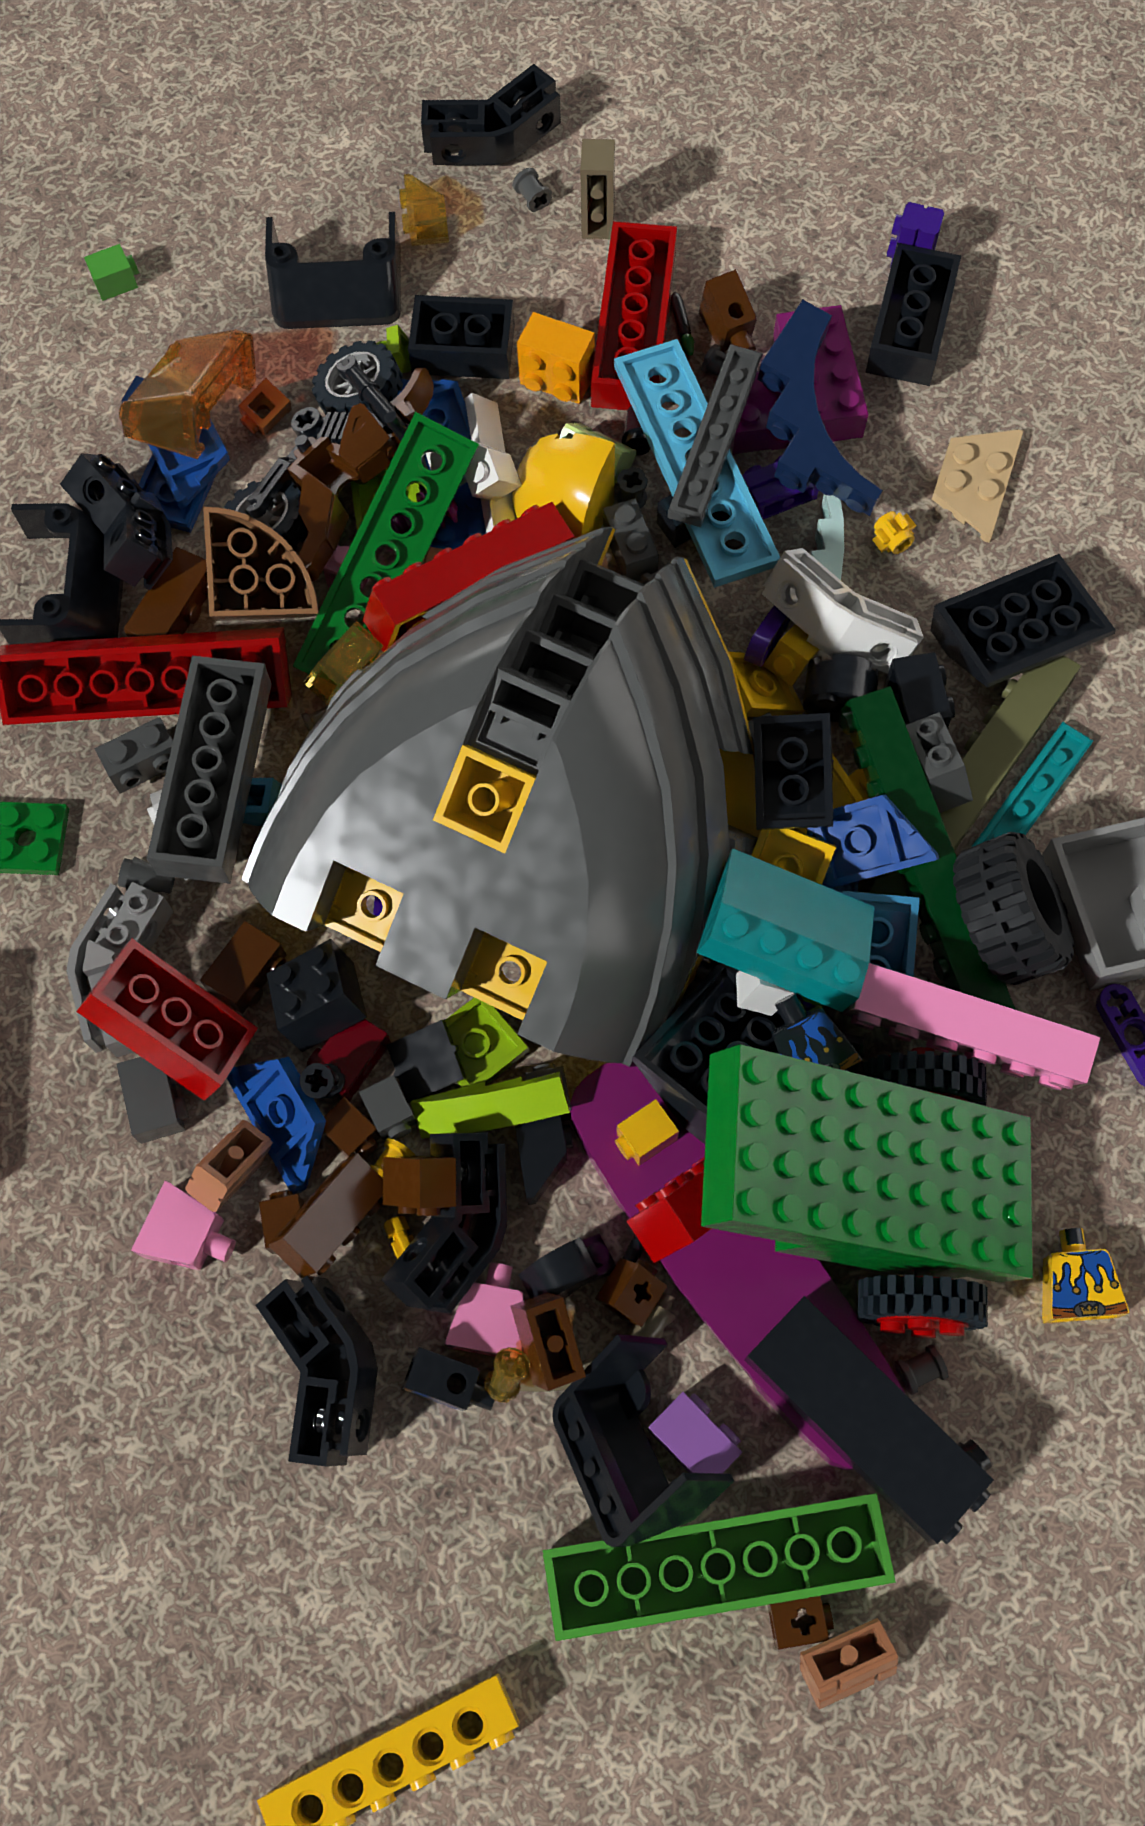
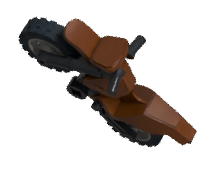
(344, 446)

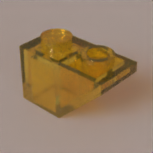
(425, 213)
(348, 654)

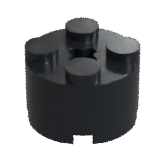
(835, 682)

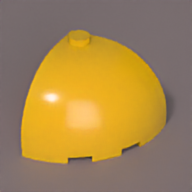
(572, 475)

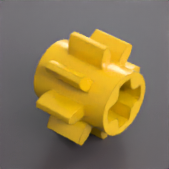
(894, 532)

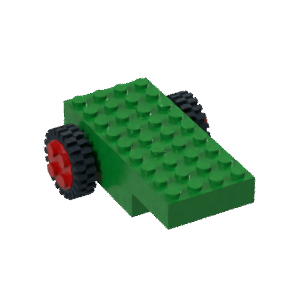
(875, 1175)

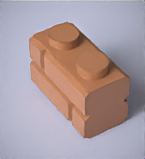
(228, 1165)
(848, 1663)

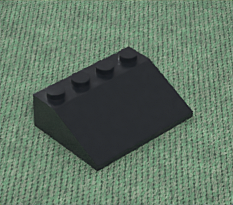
(1019, 621)
(680, 1050)

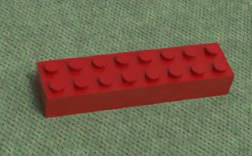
(125, 674)

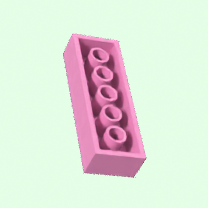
(974, 1027)

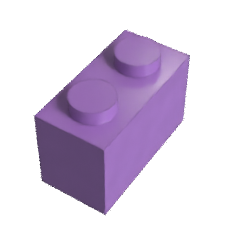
(694, 1438)

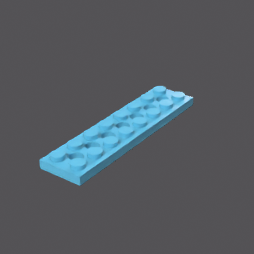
(671, 454)

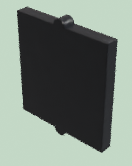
(426, 1061)

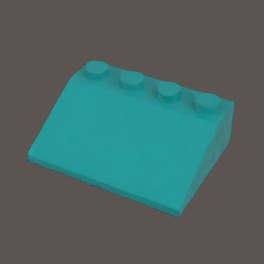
(789, 931)

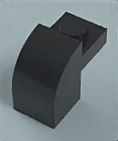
(568, 1268)

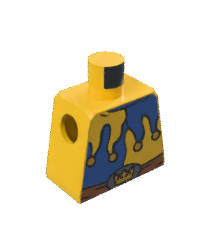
(1080, 1283)

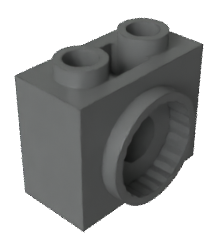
(940, 762)

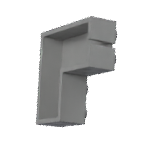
(1104, 898)

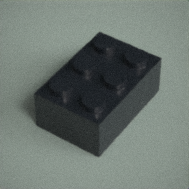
(462, 336)

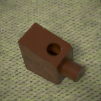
(728, 312)

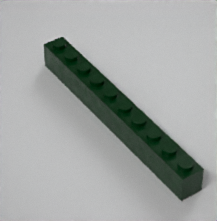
(894, 770)

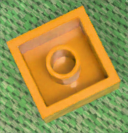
(556, 358)

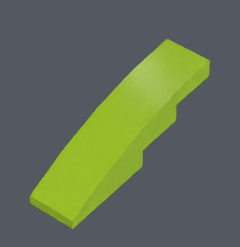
(491, 1106)

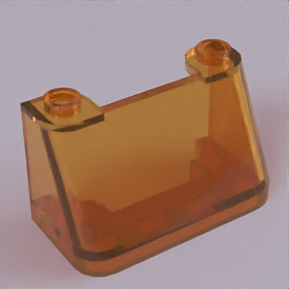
(184, 388)

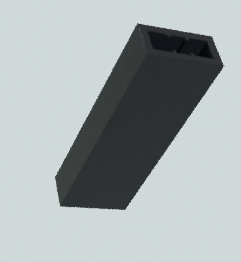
(871, 1423)

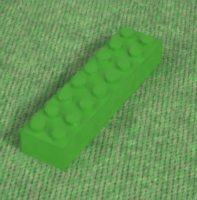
(718, 1567)

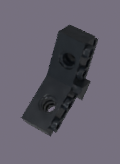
(495, 127)
(131, 519)
(442, 1257)
(334, 1368)

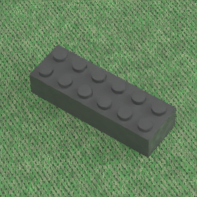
(210, 770)

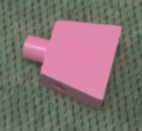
(182, 1231)
(485, 1315)

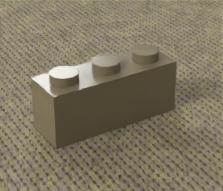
(597, 188)

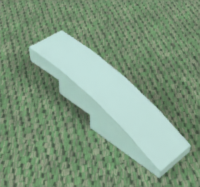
(830, 536)

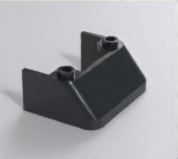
(334, 291)
(91, 594)
(613, 1455)

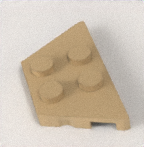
(977, 478)

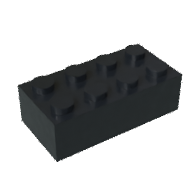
(913, 314)

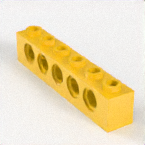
(486, 1698)

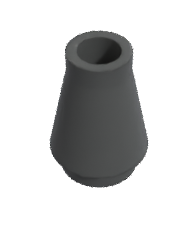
(143, 875)

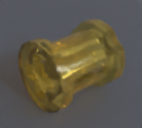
(510, 1368)

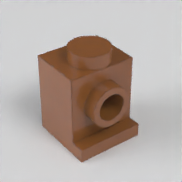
(264, 397)

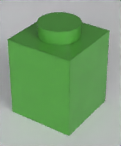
(112, 271)

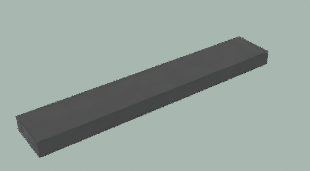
(715, 436)

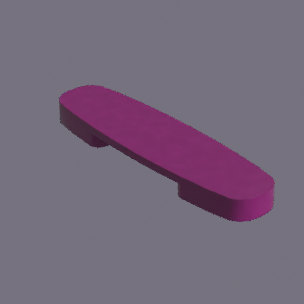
(726, 1276)

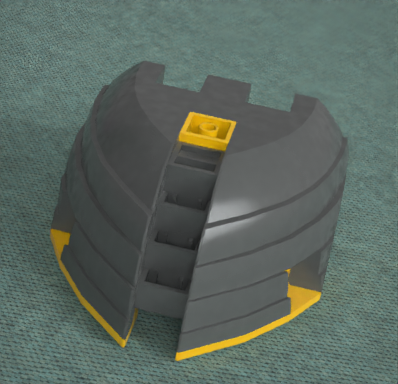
(530, 788)

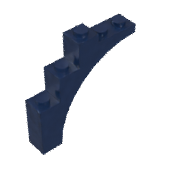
(796, 417)

